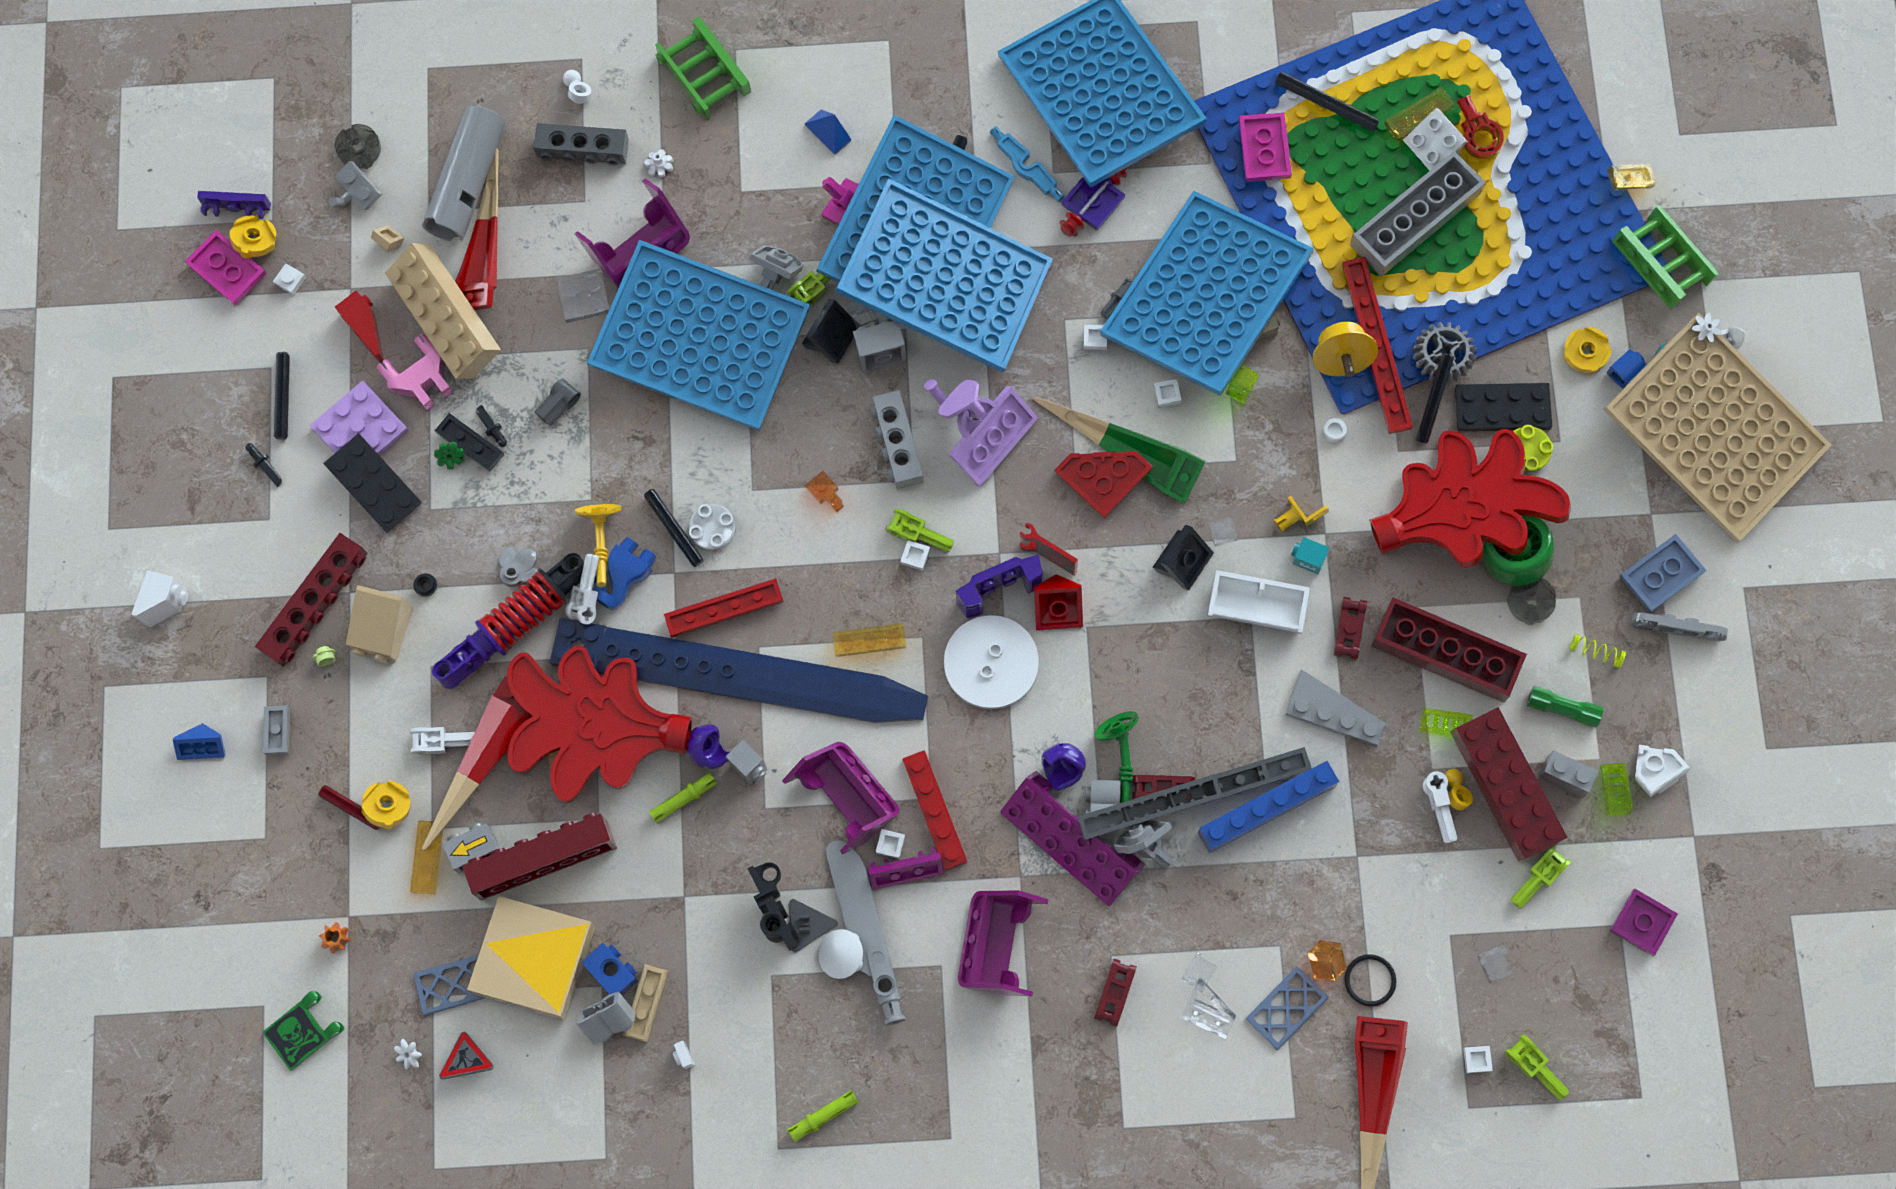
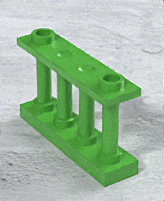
(712, 49)
(1649, 268)

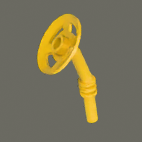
(598, 514)

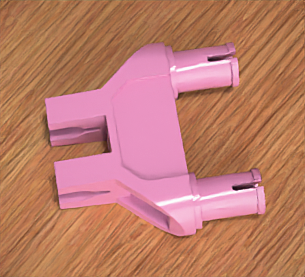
(419, 376)

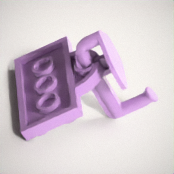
(992, 430)

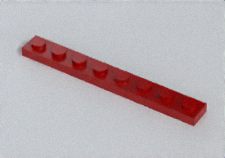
(1383, 367)

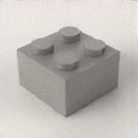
(879, 345)

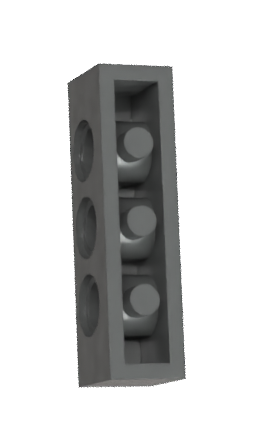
(549, 134)

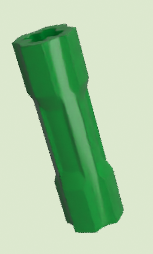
(1581, 711)

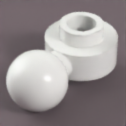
(578, 91)

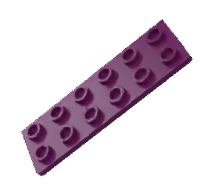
(1061, 837)

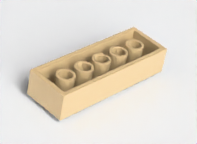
(442, 311)

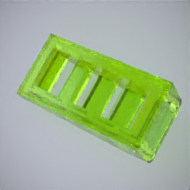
(1457, 716)
(1621, 803)

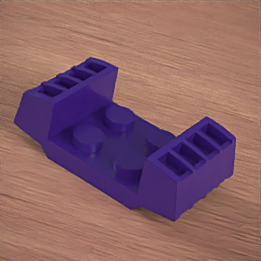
(1004, 574)

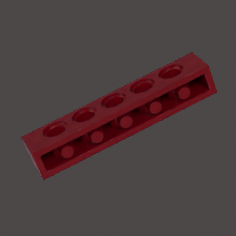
(312, 586)

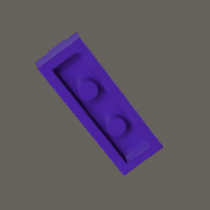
(233, 202)

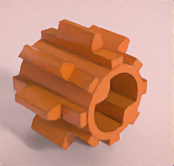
(329, 931)

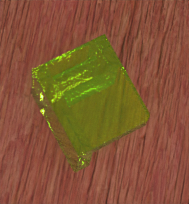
(1242, 384)

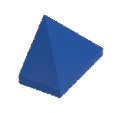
(828, 130)
(199, 743)

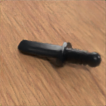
(492, 428)
(261, 460)

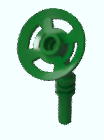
(1119, 731)

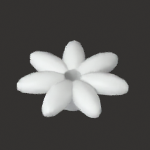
(1706, 327)
(407, 1054)

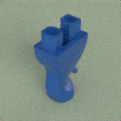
(624, 572)

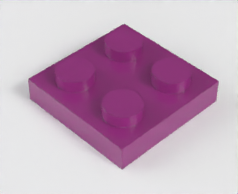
(1643, 922)

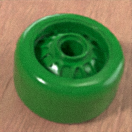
(1528, 565)

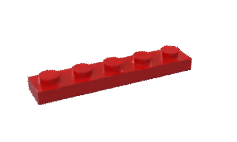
(723, 608)
(934, 810)

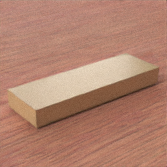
(646, 1002)

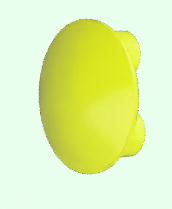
(1536, 445)

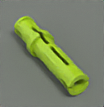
(683, 797)
(819, 1118)

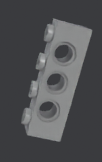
(892, 405)

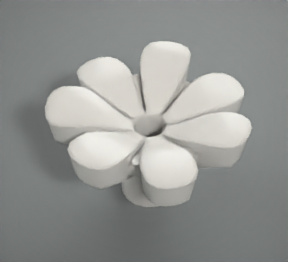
(658, 163)

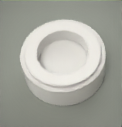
(1334, 430)

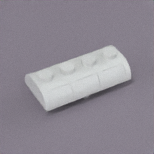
(1258, 601)

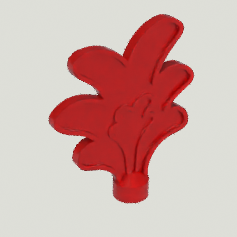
(1469, 501)
(589, 721)

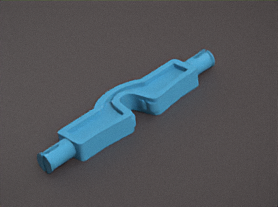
(1018, 155)

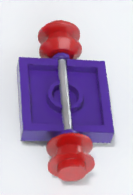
(1091, 204)

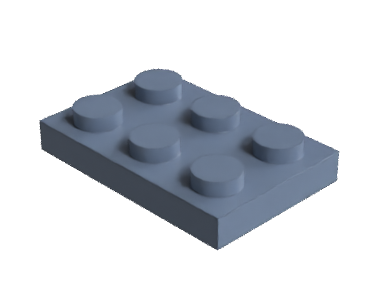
(1662, 573)

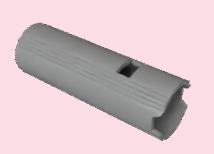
(464, 173)

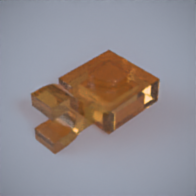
(824, 490)

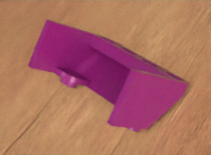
(662, 230)
(850, 788)
(990, 941)

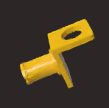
(1296, 514)

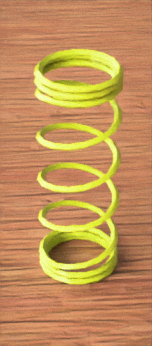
(1618, 660)

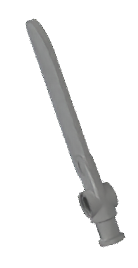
(863, 919)

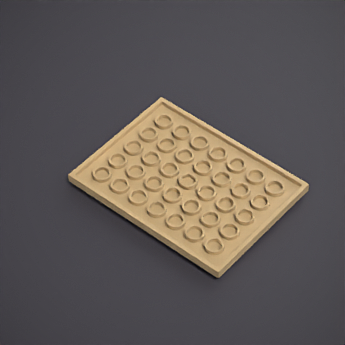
(1717, 429)

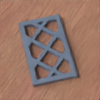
(438, 972)
(1284, 987)

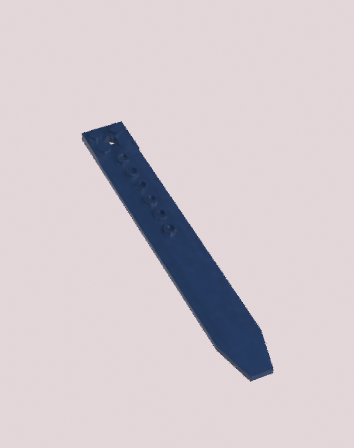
(745, 674)

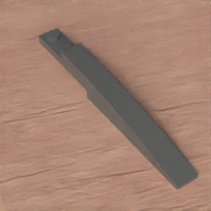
(1202, 791)

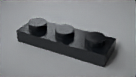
(471, 442)

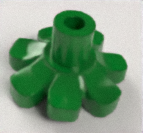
(449, 454)

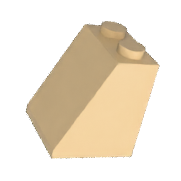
(377, 624)

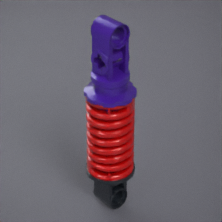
(498, 630)

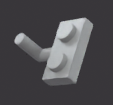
(357, 187)

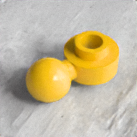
(1459, 795)

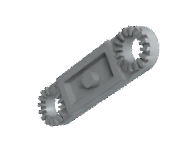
(1689, 627)

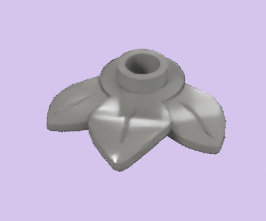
(519, 563)

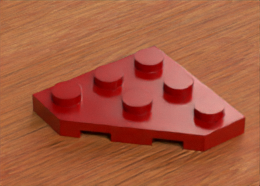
(1103, 477)

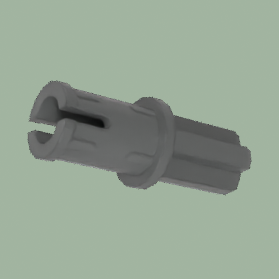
(1116, 298)

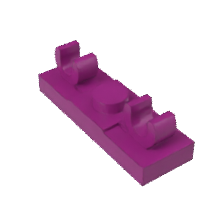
(906, 870)

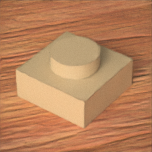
(387, 237)

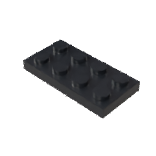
(1502, 406)
(372, 483)

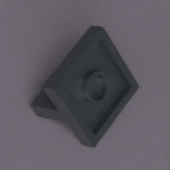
(831, 331)
(1184, 557)

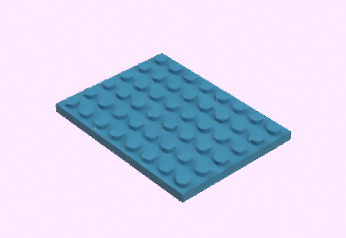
(1101, 88)
(926, 167)
(944, 275)
(1207, 292)
(698, 335)

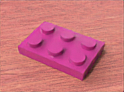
(1265, 147)
(225, 268)

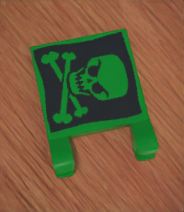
(298, 1033)

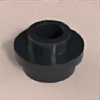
(420, 580)

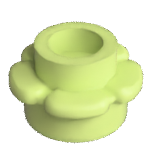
(324, 656)

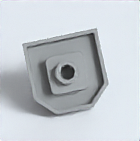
(776, 264)
(1145, 840)

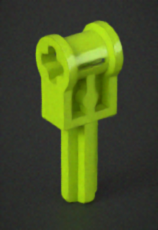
(811, 286)
(913, 529)
(1543, 873)
(1532, 1062)

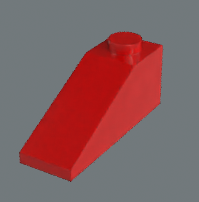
(361, 319)

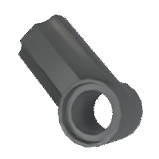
(561, 397)

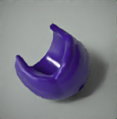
(705, 747)
(1063, 765)

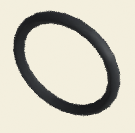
(1384, 962)

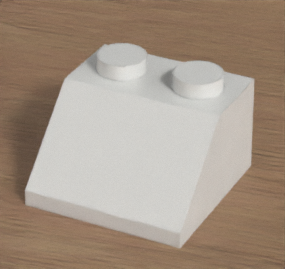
(159, 598)

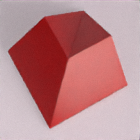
(1058, 604)

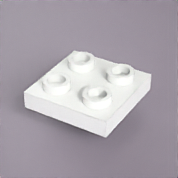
(1435, 139)

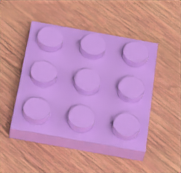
(359, 413)

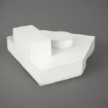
(1658, 769)

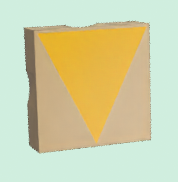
(531, 957)

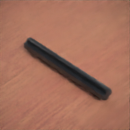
(1327, 101)

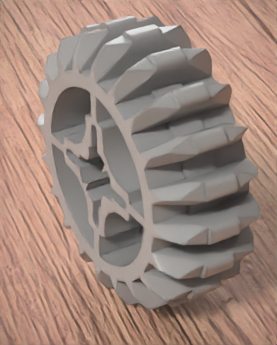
(1439, 336)

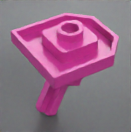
(840, 198)

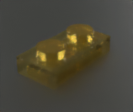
(1631, 176)

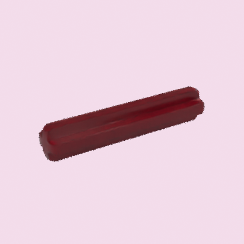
(344, 804)

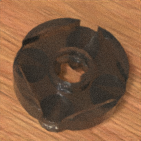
(352, 136)
(1532, 613)

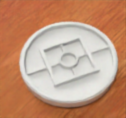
(991, 662)

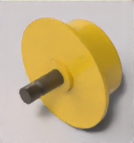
(1344, 350)

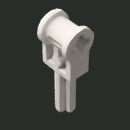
(583, 596)
(435, 740)
(1440, 804)

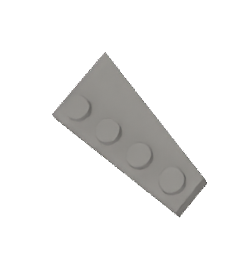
(1328, 709)

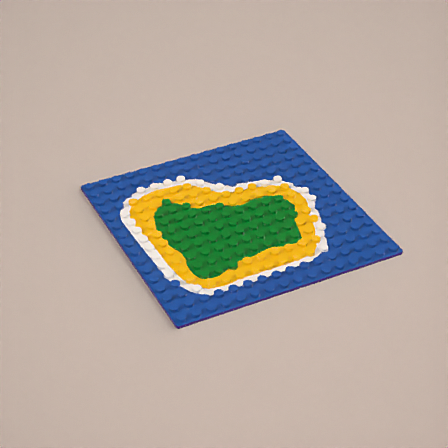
(1504, 265)

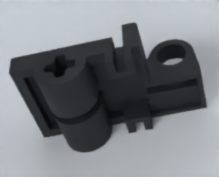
(776, 911)

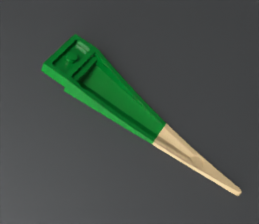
(1173, 467)

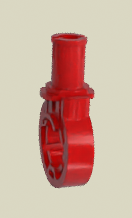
(1483, 124)

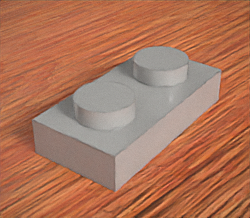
(276, 730)

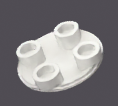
(711, 526)
(841, 954)

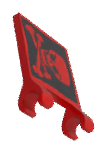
(1048, 550)

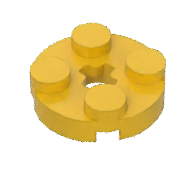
(252, 247)
(1599, 347)
(386, 817)

